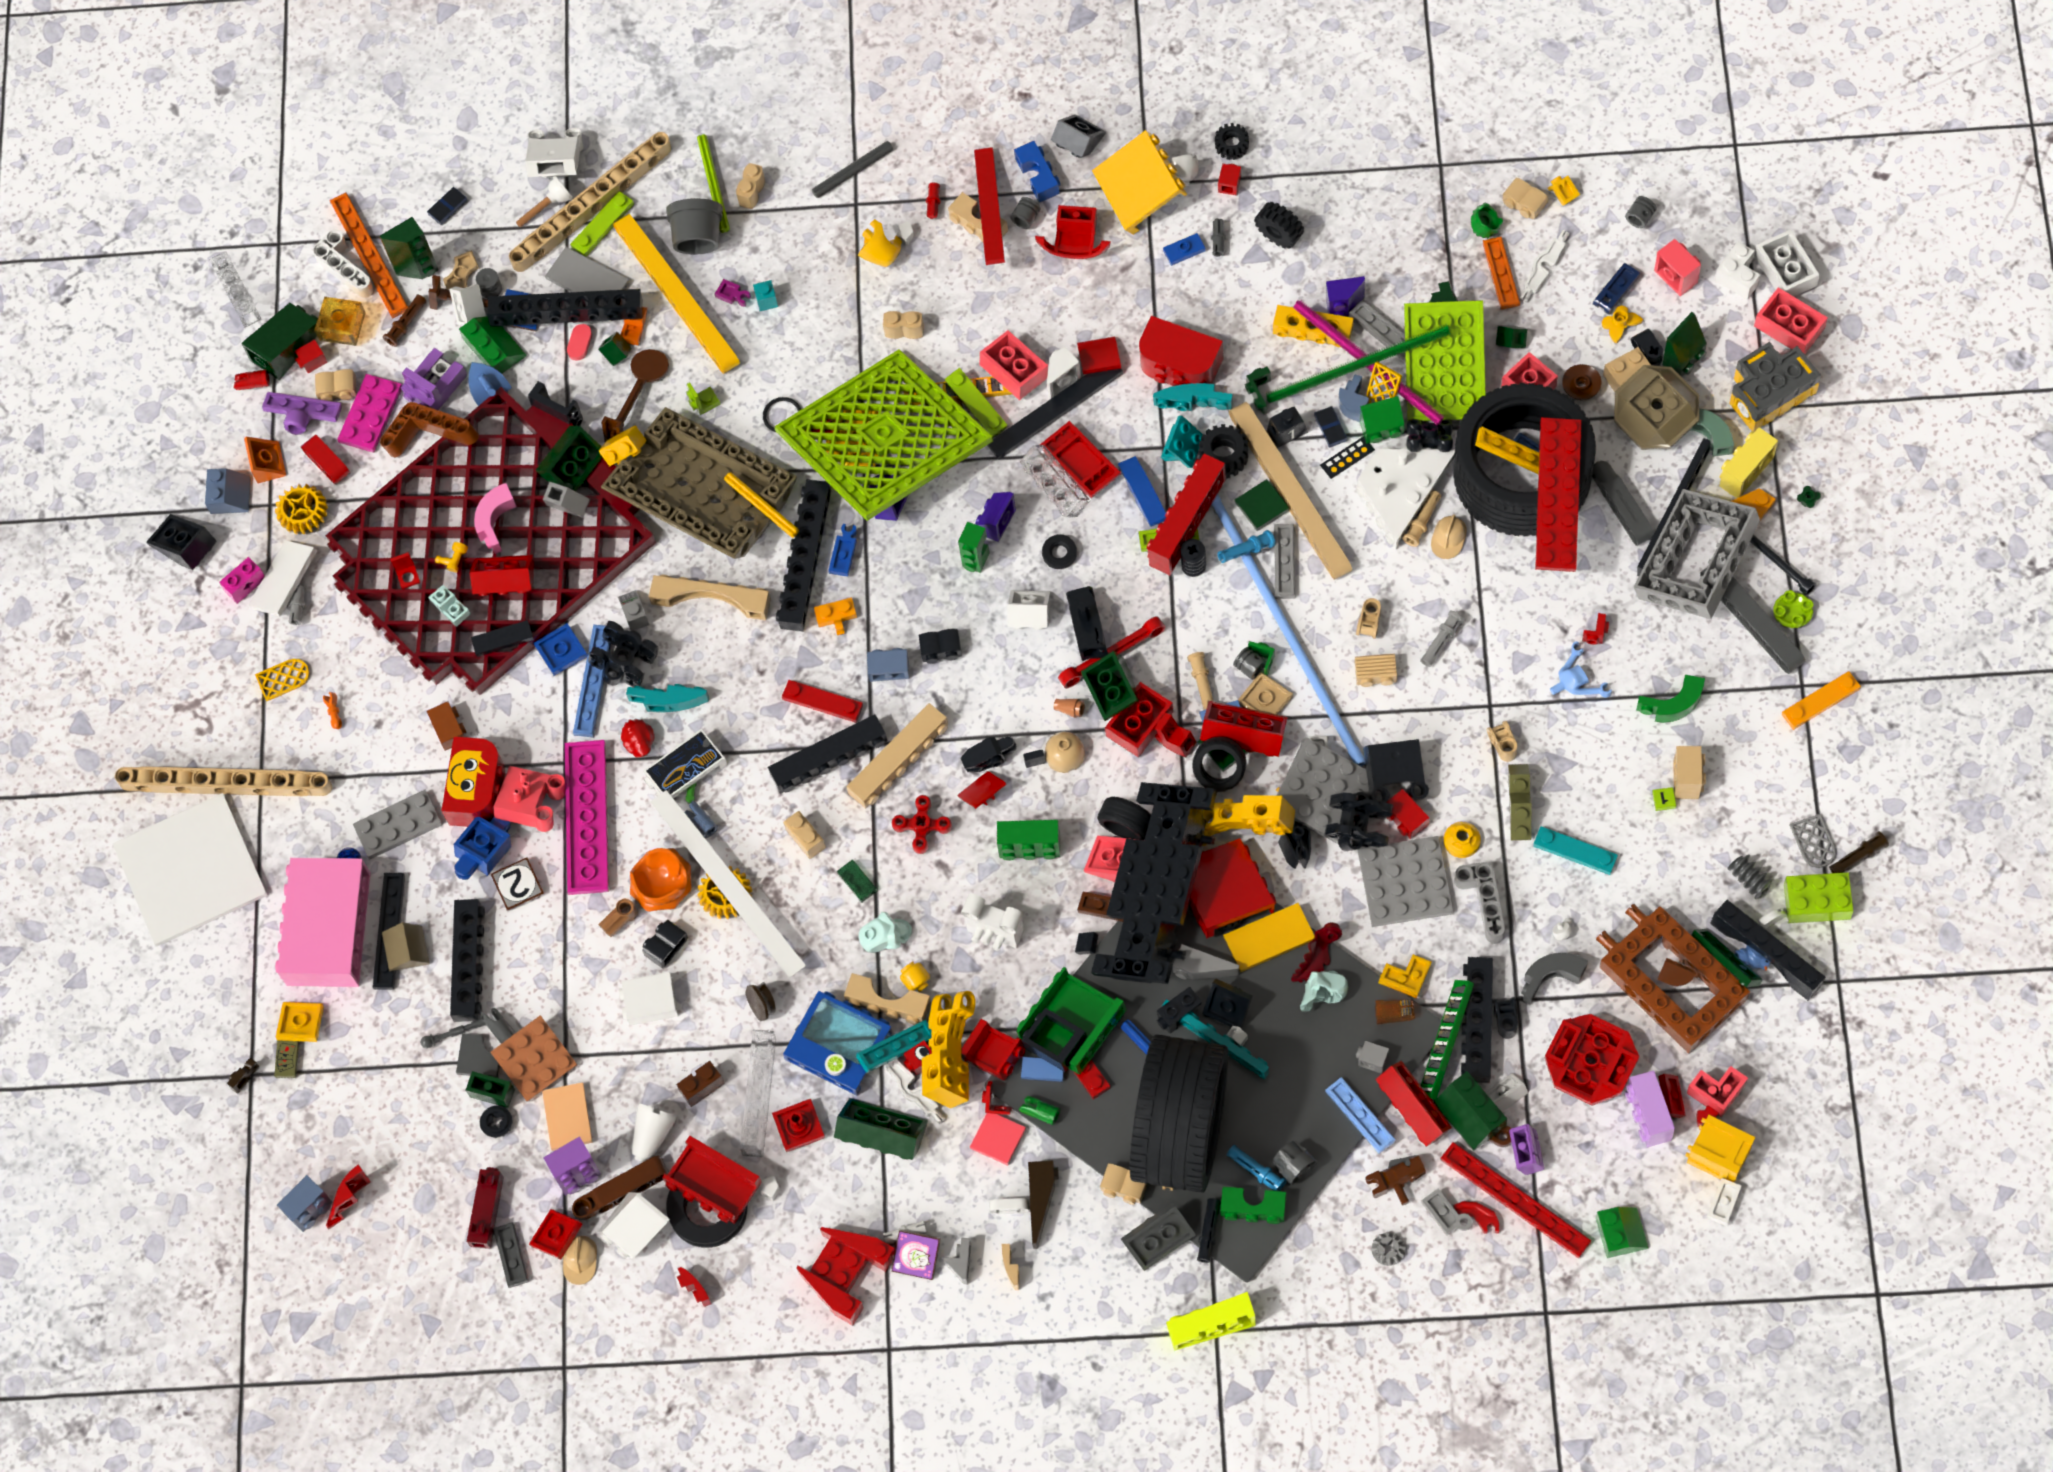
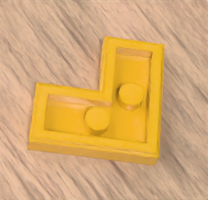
(1406, 981)

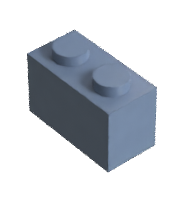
(888, 665)

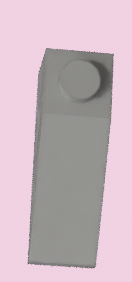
(1203, 965)

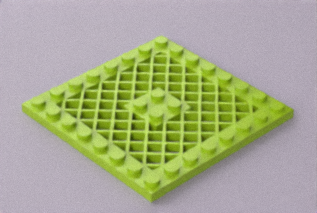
(883, 434)

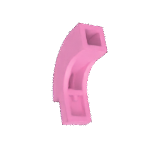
(488, 510)

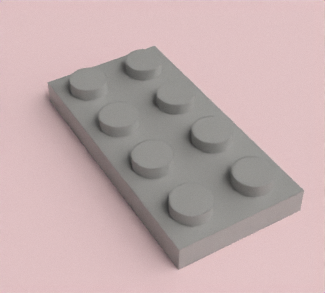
(397, 824)

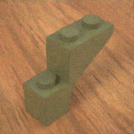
(1519, 801)

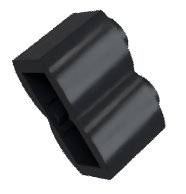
(940, 645)
(664, 943)

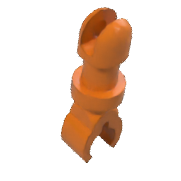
(333, 711)

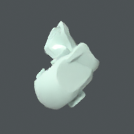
(884, 933)
(1325, 987)

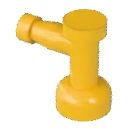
(453, 562)

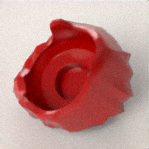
(637, 737)

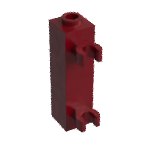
(485, 1208)

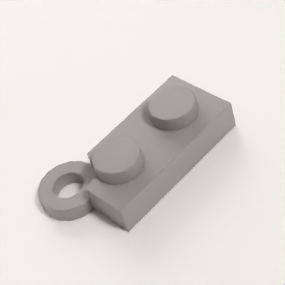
(1444, 1213)

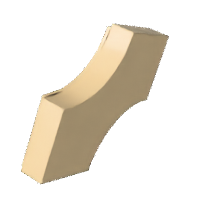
(464, 266)

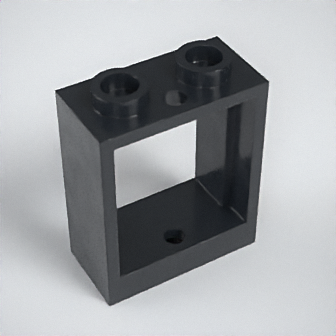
(1070, 1049)

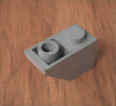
(565, 499)

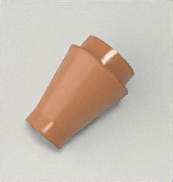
(1071, 707)

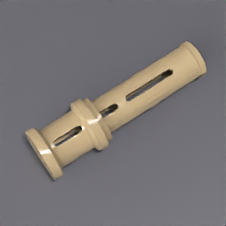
(1418, 525)
(1200, 673)

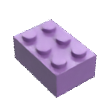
(572, 1166)

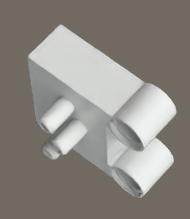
(553, 156)
(992, 923)

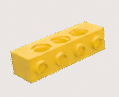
(1286, 315)

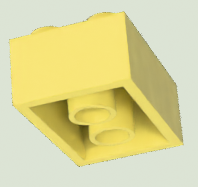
(1748, 462)

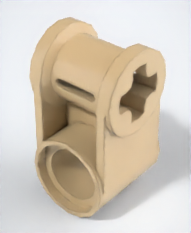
(1369, 622)
(1501, 738)

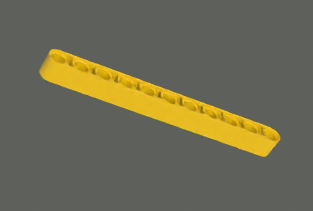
(676, 293)

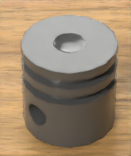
(1642, 210)
(1025, 212)
(488, 282)
(1249, 663)

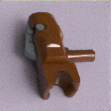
(1396, 1175)

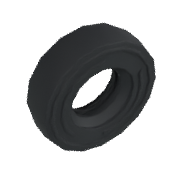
(1059, 540)

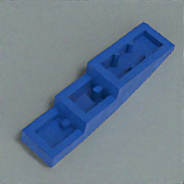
(1142, 491)

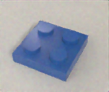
(560, 649)

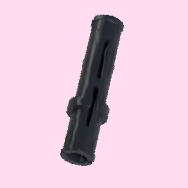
(1207, 1238)

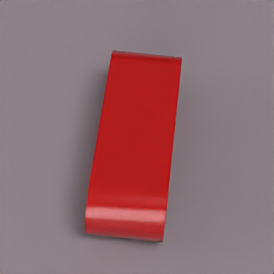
(325, 459)

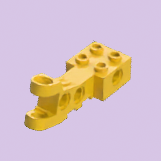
(1257, 812)
(943, 1072)

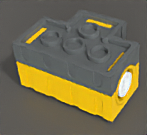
(1771, 384)

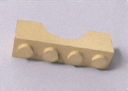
(911, 1006)

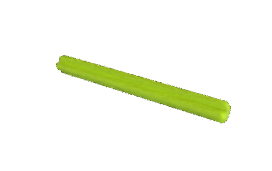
(712, 178)

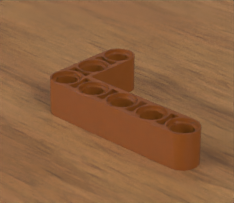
(417, 417)

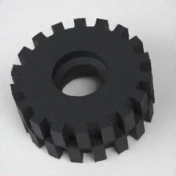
(1279, 225)

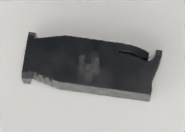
(1086, 623)

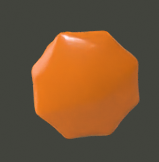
(660, 879)

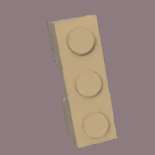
(963, 212)

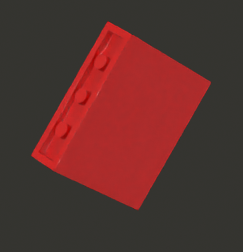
(1228, 887)

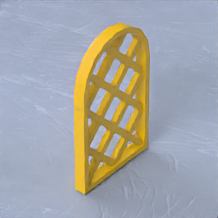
(1373, 378)
(281, 666)

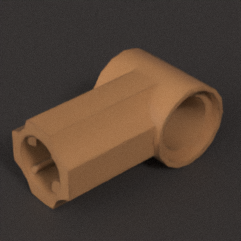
(616, 919)

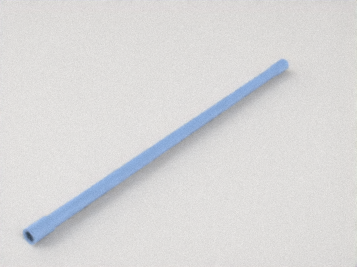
(1353, 750)

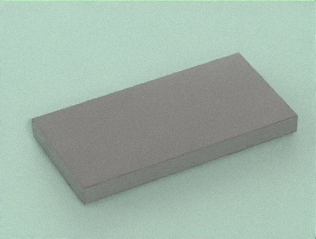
(581, 274)

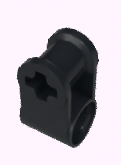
(1649, 346)
(1506, 1013)

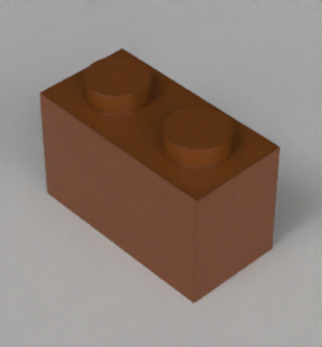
(445, 724)

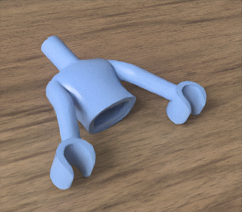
(1575, 677)

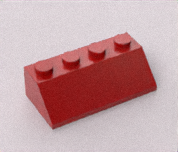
(1249, 728)

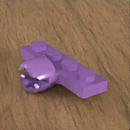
(300, 410)

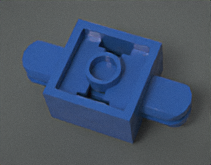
(473, 845)

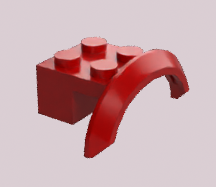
(1075, 234)

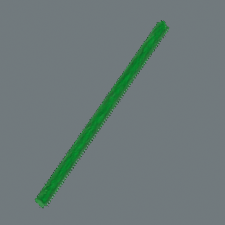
(1361, 363)

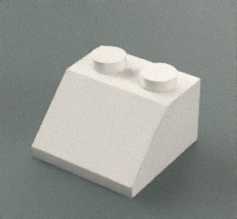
(1062, 371)
(1028, 609)

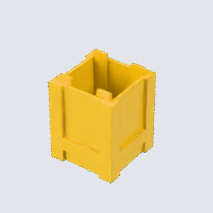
(1720, 1149)

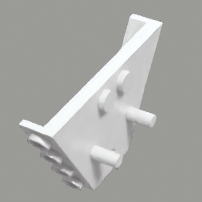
(1401, 486)

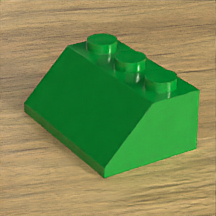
(491, 344)

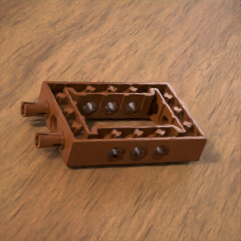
(1662, 1009)

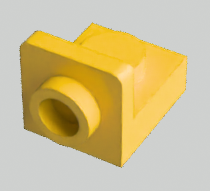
(1564, 189)

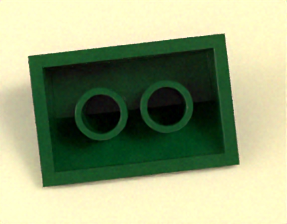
(571, 459)
(1470, 1111)

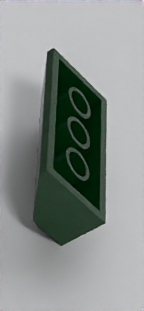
(409, 250)
(880, 1129)

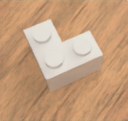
(1735, 273)

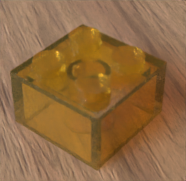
(340, 321)

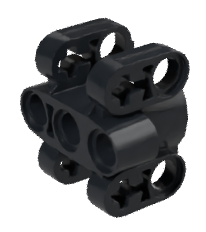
(617, 636)
(1361, 809)

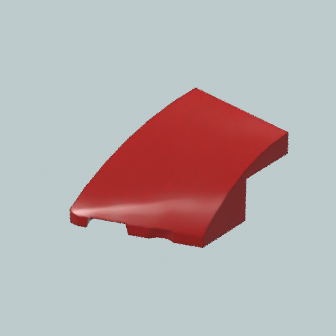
(345, 1197)

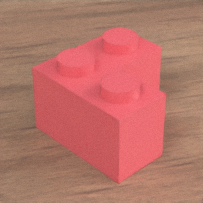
(1717, 1094)

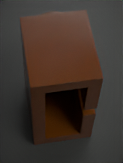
(701, 1085)

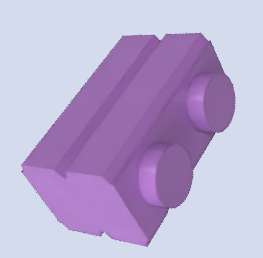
(1526, 1149)

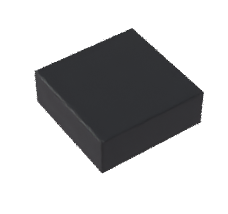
(1034, 758)
(1086, 943)

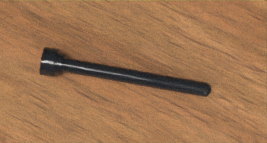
(1805, 585)

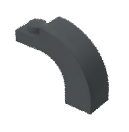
(1550, 966)

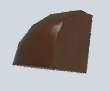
(1675, 973)

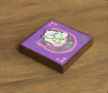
(916, 1254)

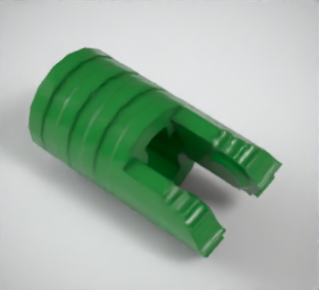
(1040, 1110)

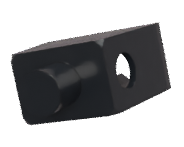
(1286, 427)

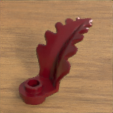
(1318, 952)

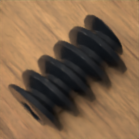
(1193, 557)

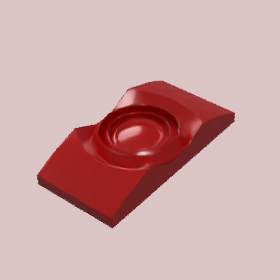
(1081, 459)

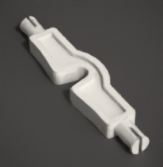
(1539, 273)
(904, 1080)

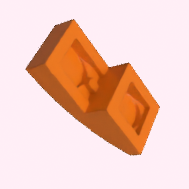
(633, 329)

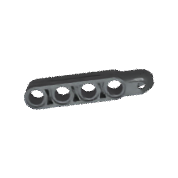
(1622, 503)

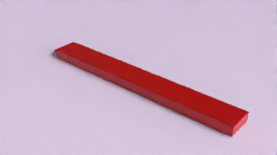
(989, 206)
(1515, 1200)

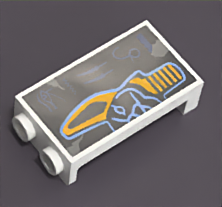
(684, 765)

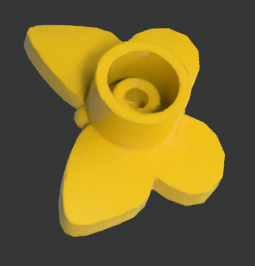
(1620, 320)

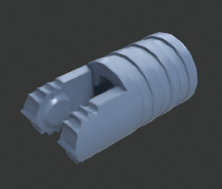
(701, 820)

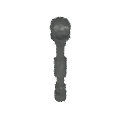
(428, 1041)

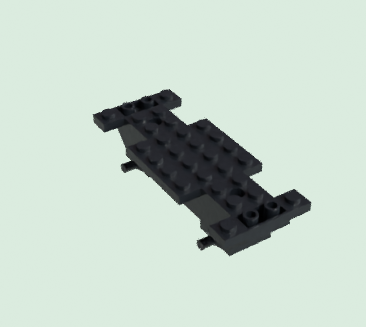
(1156, 883)

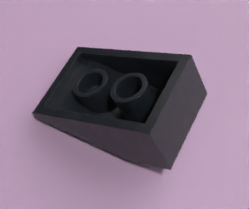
(182, 541)

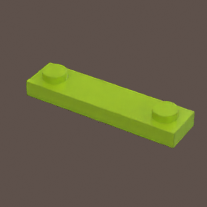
(602, 224)
(976, 403)

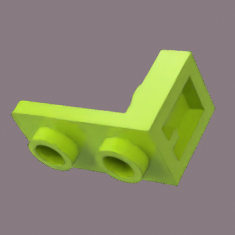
(703, 400)

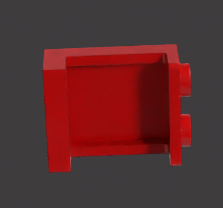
(992, 1050)

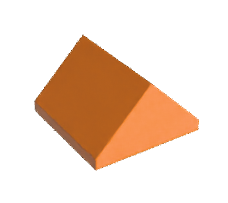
(265, 459)

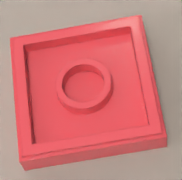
(997, 1138)

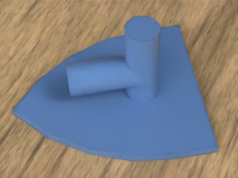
(485, 382)

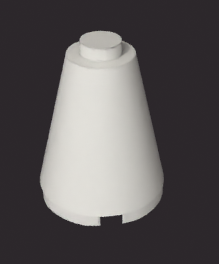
(650, 1131)

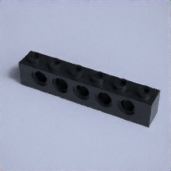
(463, 911)
(1482, 968)

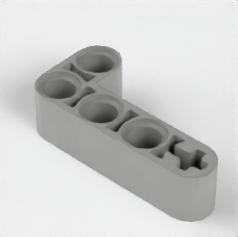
(1486, 902)

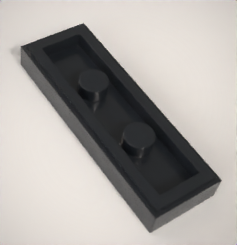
(502, 638)

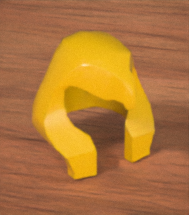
(878, 248)

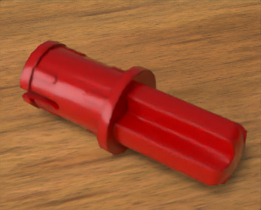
(933, 200)

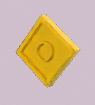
(299, 1021)

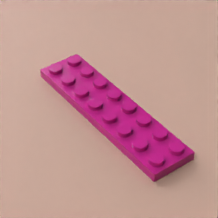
(586, 817)

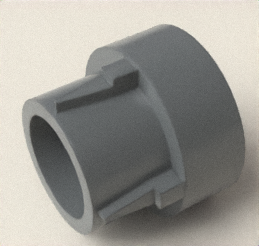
(1294, 1162)

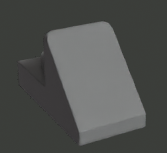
(960, 1265)

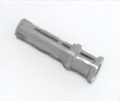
(1446, 632)

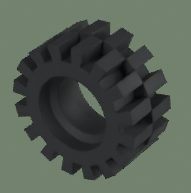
(1231, 131)

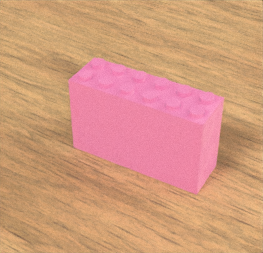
(323, 922)

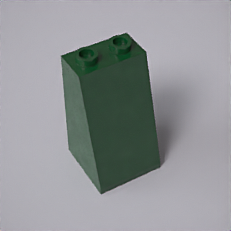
(276, 340)

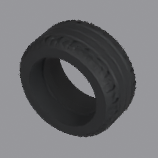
(1225, 744)
(1124, 818)

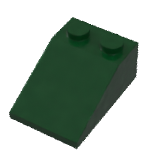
(1685, 346)
(1110, 685)

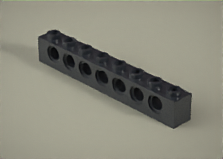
(565, 307)
(796, 618)

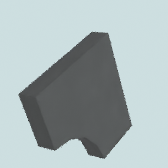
(475, 1057)

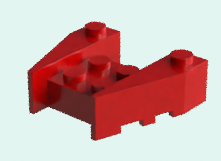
(841, 1266)

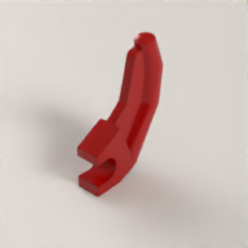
(1480, 1213)

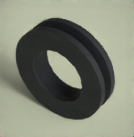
(695, 1234)

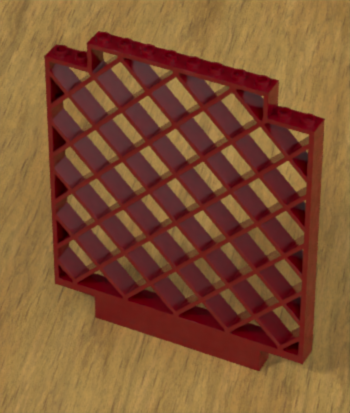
(546, 432)

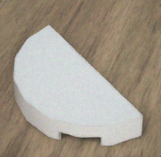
(1772, 918)

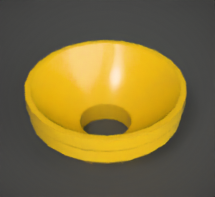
(1460, 848)

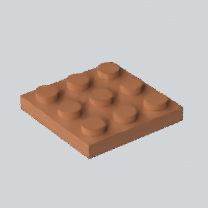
(533, 1058)

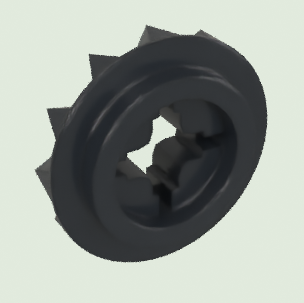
(500, 1113)

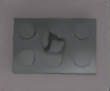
(1158, 1236)

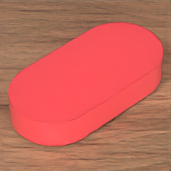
(579, 342)

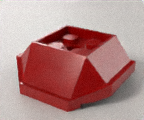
(1597, 1039)

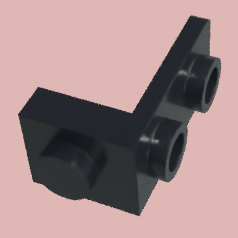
(1177, 1009)

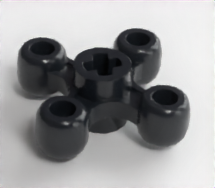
(1429, 435)

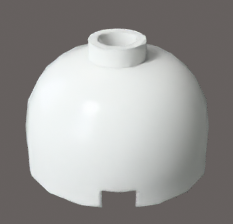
(1186, 167)

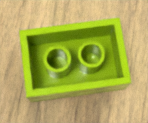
(1818, 897)

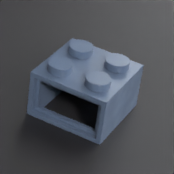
(305, 1203)

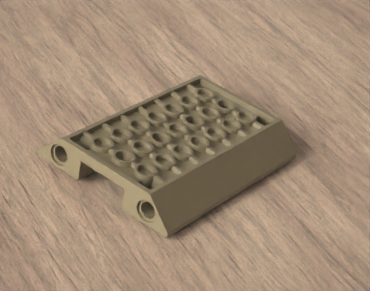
(702, 459)

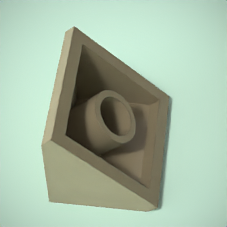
(405, 946)

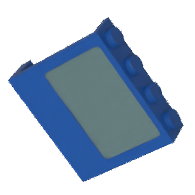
(835, 1029)

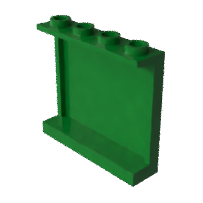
(1082, 1007)

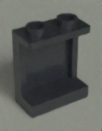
(540, 399)

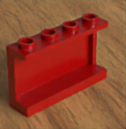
(712, 1180)

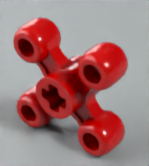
(921, 831)

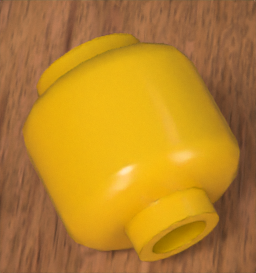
(915, 976)

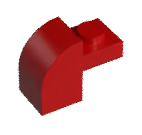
(1174, 737)

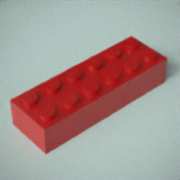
(1186, 514)

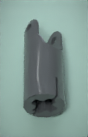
(499, 1028)

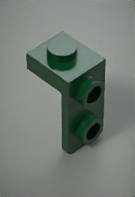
(1255, 379)

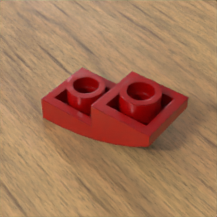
(687, 1280)

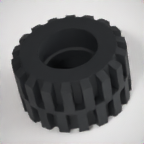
(1226, 437)

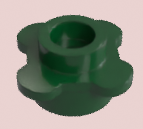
(1808, 502)

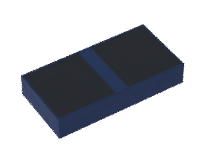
(447, 205)
(1330, 426)

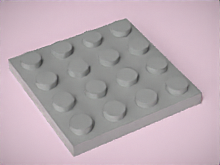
(1314, 778)
(1405, 881)

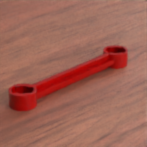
(1150, 629)

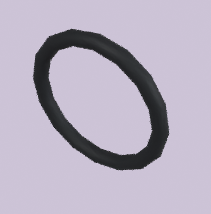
(771, 403)

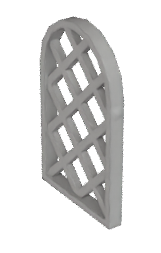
(1829, 841)

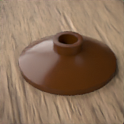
(1584, 375)

